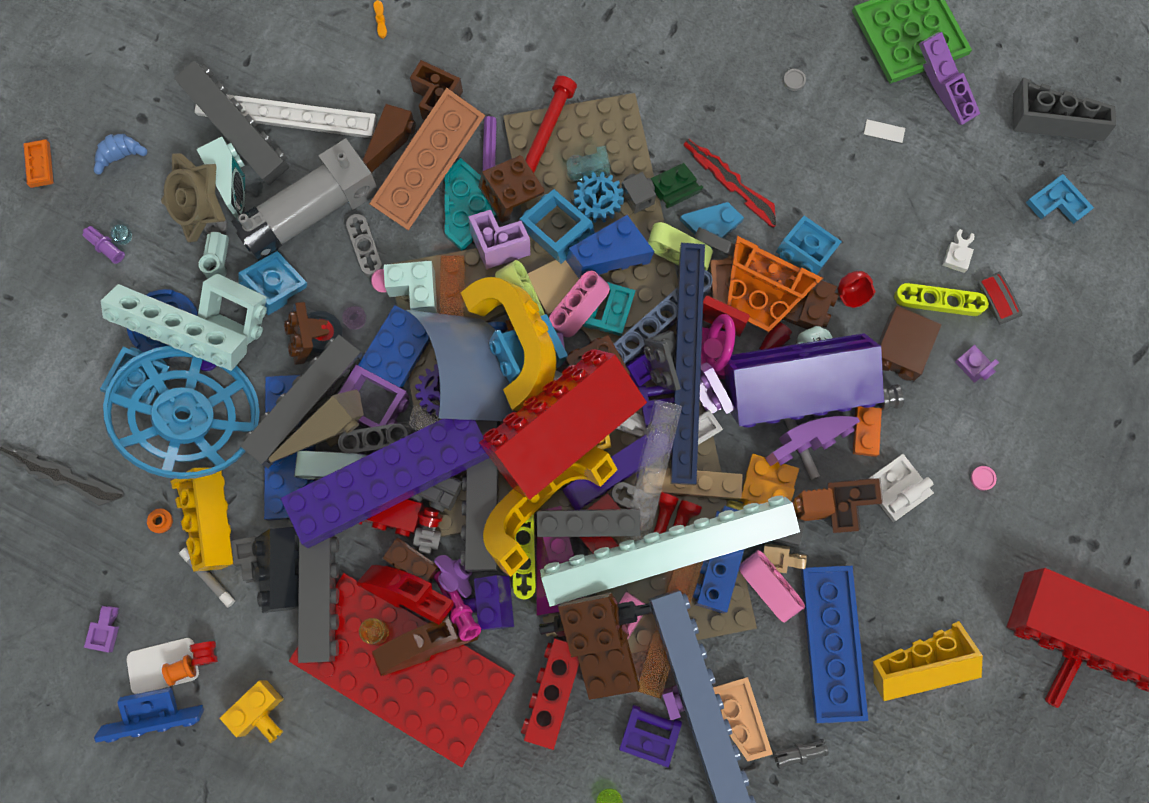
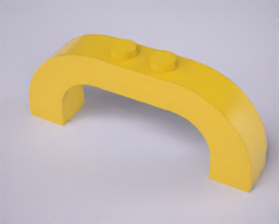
(531, 330)
(516, 509)

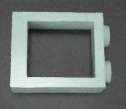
(210, 302)

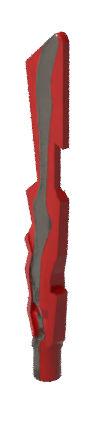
(731, 181)

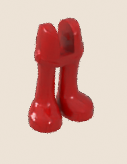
(667, 505)

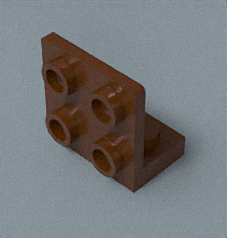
(509, 186)

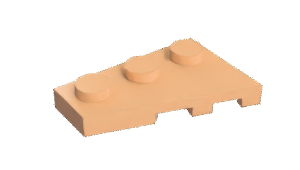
(744, 718)

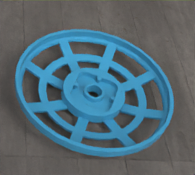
(173, 401)

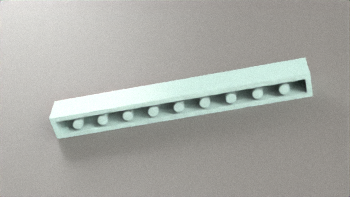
(669, 550)

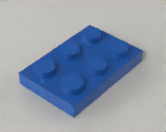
(396, 347)

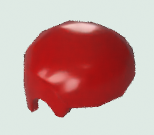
(856, 289)

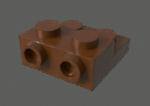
(813, 308)

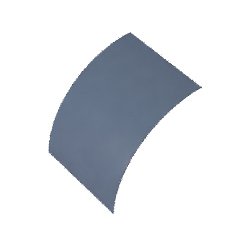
(467, 368)

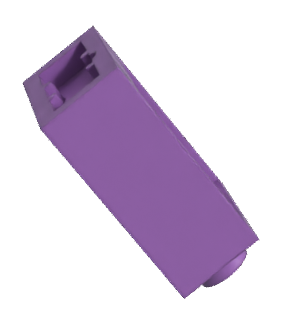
(399, 404)

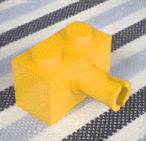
(253, 711)

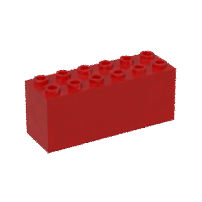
(562, 422)
(1083, 625)

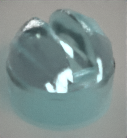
(124, 232)

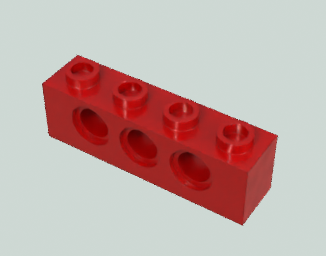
(547, 735)

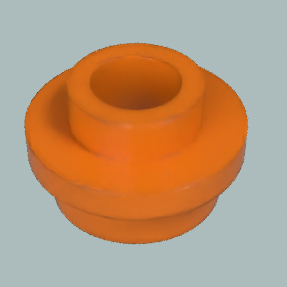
(166, 523)

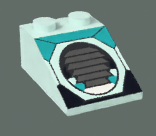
(229, 175)

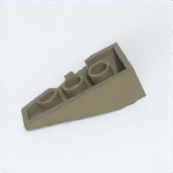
(331, 419)

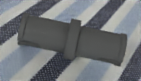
(800, 753)

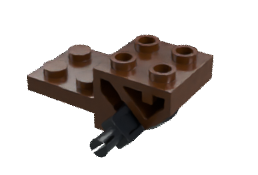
(598, 636)

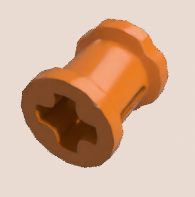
(178, 670)

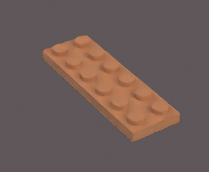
(427, 159)

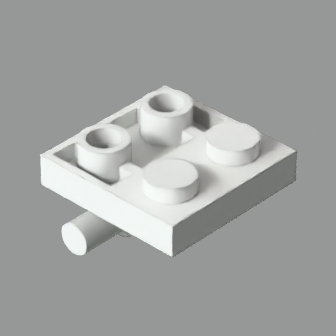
(902, 487)

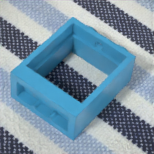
(558, 250)

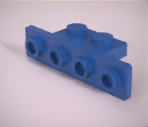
(148, 713)

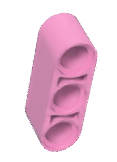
(579, 304)
(771, 586)

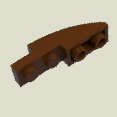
(417, 646)

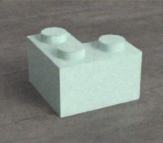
(415, 280)

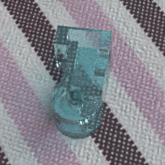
(584, 166)

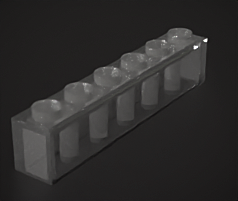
(653, 464)

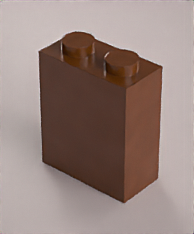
(907, 343)

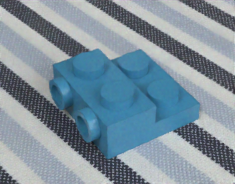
(808, 246)
(273, 279)
(136, 378)

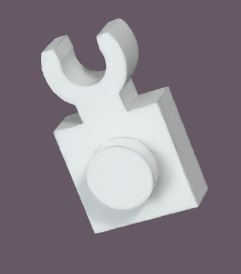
(958, 253)

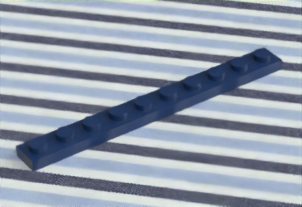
(688, 362)

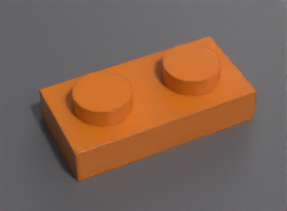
(867, 431)

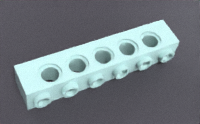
(174, 327)

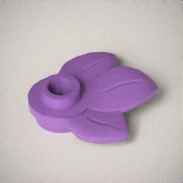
(453, 575)

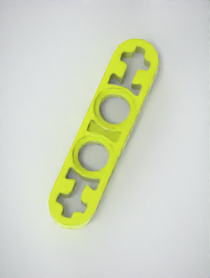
(941, 299)
(529, 549)

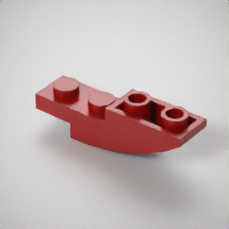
(407, 590)

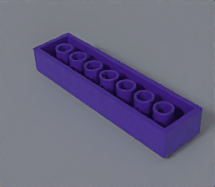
(383, 479)

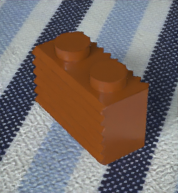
(814, 504)

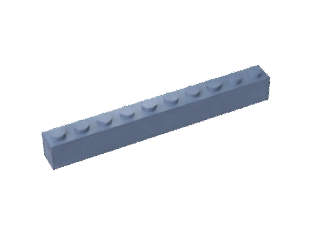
(699, 699)

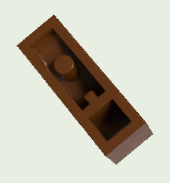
(390, 134)

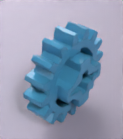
(588, 193)

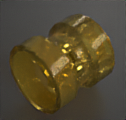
(369, 631)

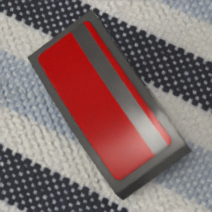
(1000, 298)

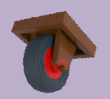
(309, 331)

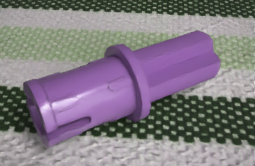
(103, 244)

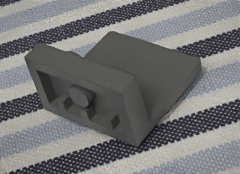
(661, 353)

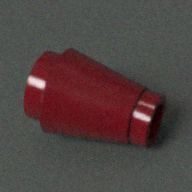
(776, 337)

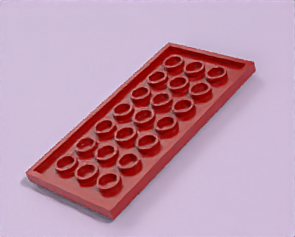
(435, 701)

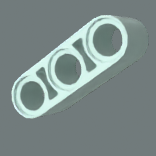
(320, 464)

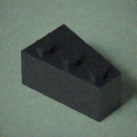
(276, 569)

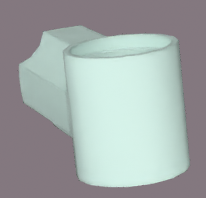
(214, 254)

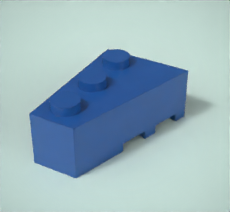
(610, 249)

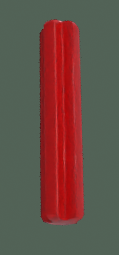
(1062, 682)

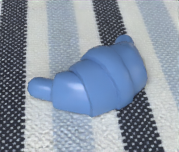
(115, 148)

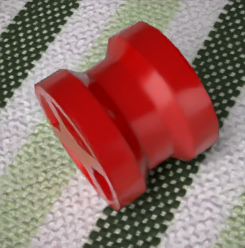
(203, 653)

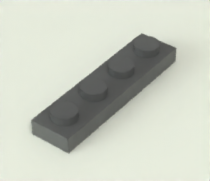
(588, 523)

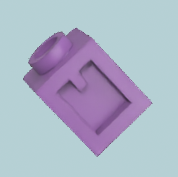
(976, 364)
(673, 702)

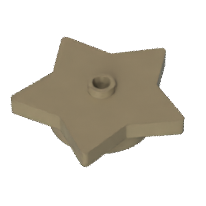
(191, 196)

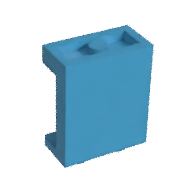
(511, 353)

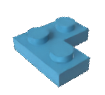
(1060, 194)

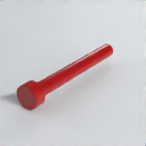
(563, 89)

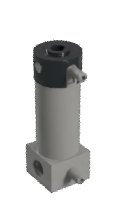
(337, 181)

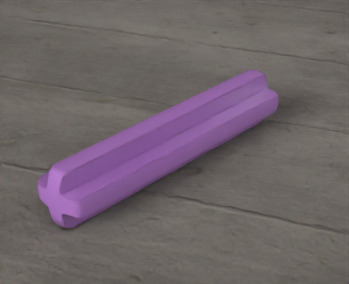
(489, 142)

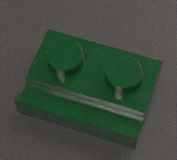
(676, 185)

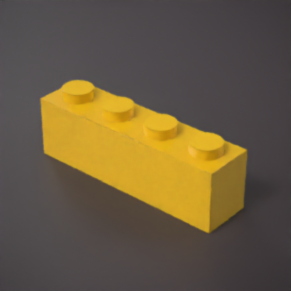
(205, 520)
(928, 664)

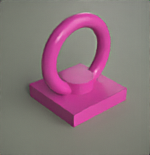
(717, 344)

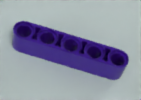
(583, 492)

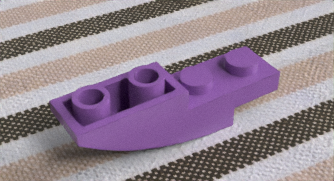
(946, 80)
(812, 434)

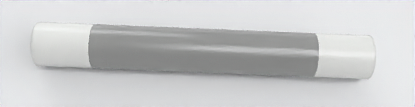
(210, 581)

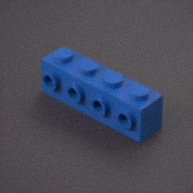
(718, 579)

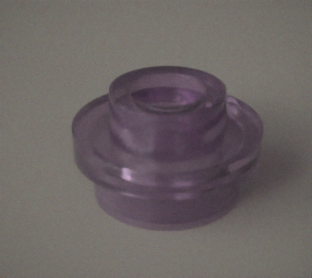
(354, 324)

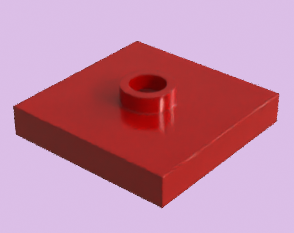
(713, 308)

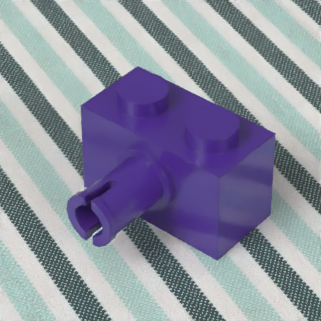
(492, 602)

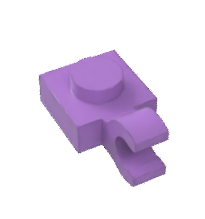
(103, 635)

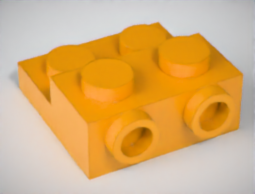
(766, 482)

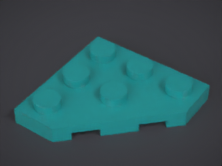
(462, 200)

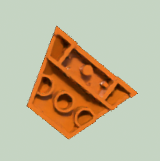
(766, 284)

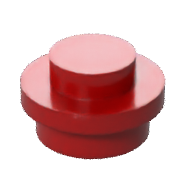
(429, 517)

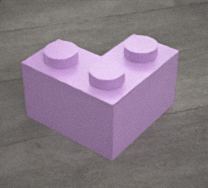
(496, 243)

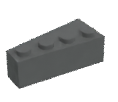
(1060, 114)

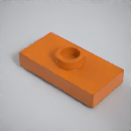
(38, 163)

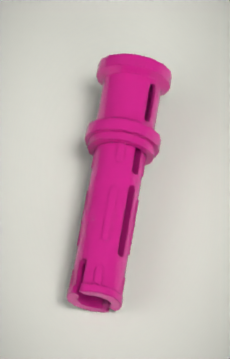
(461, 614)

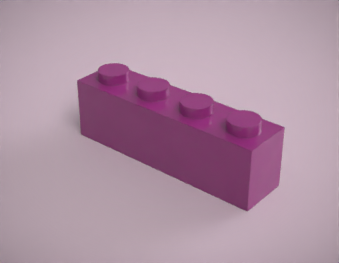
(548, 551)

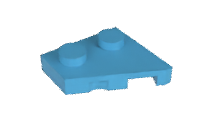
(716, 219)

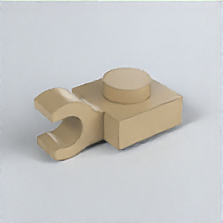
(782, 559)

